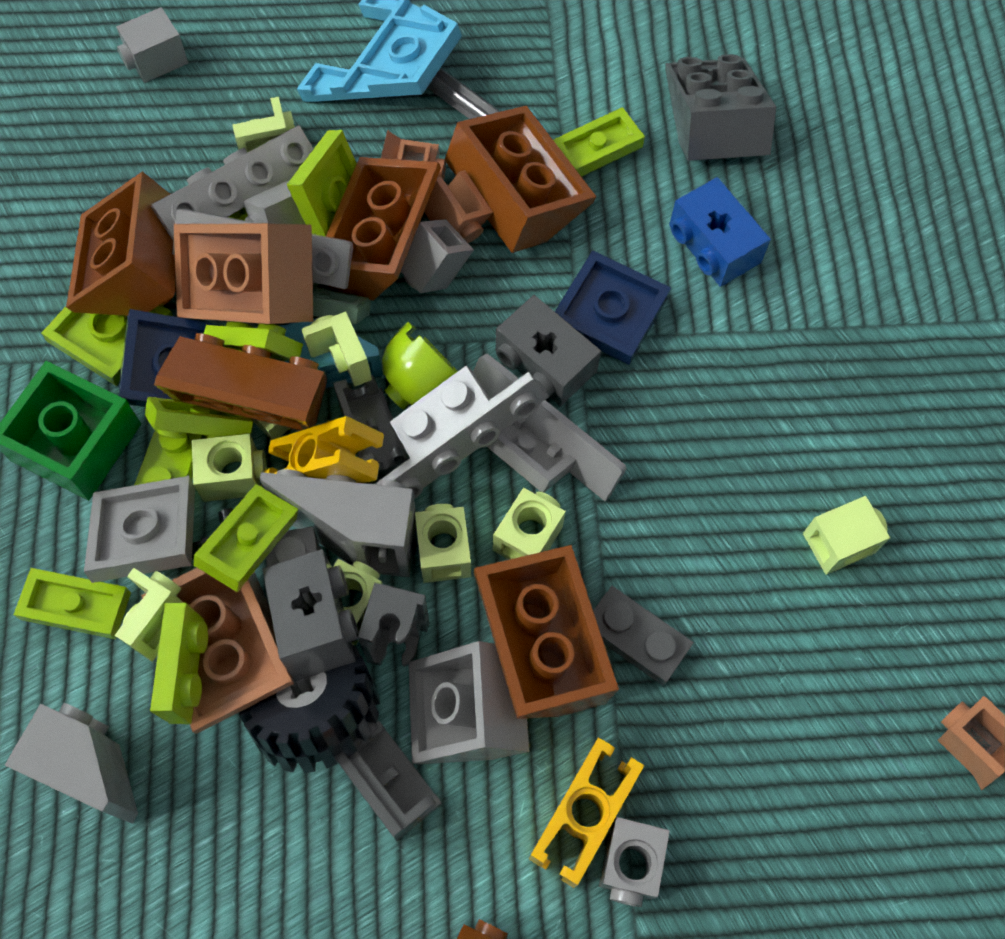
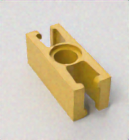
(330, 450)
(607, 805)

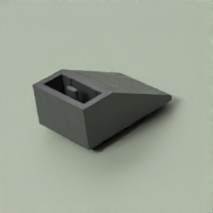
(720, 108)

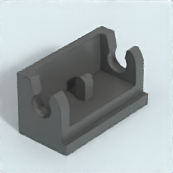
(371, 408)
(393, 617)
(389, 782)

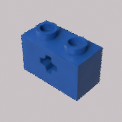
(718, 232)

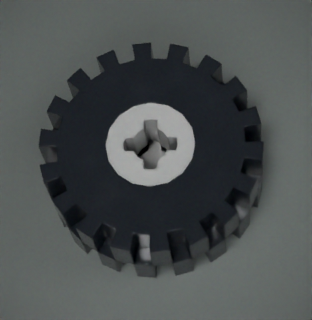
(315, 717)

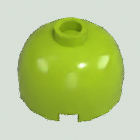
(413, 367)

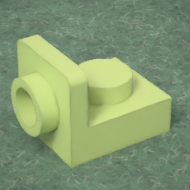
(259, 131)
(338, 336)
(144, 620)

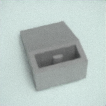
(353, 518)

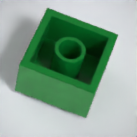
(67, 430)

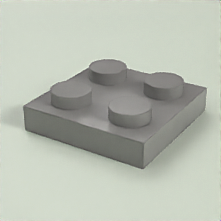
(140, 529)

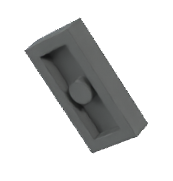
(640, 636)

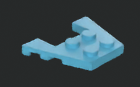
(397, 59)

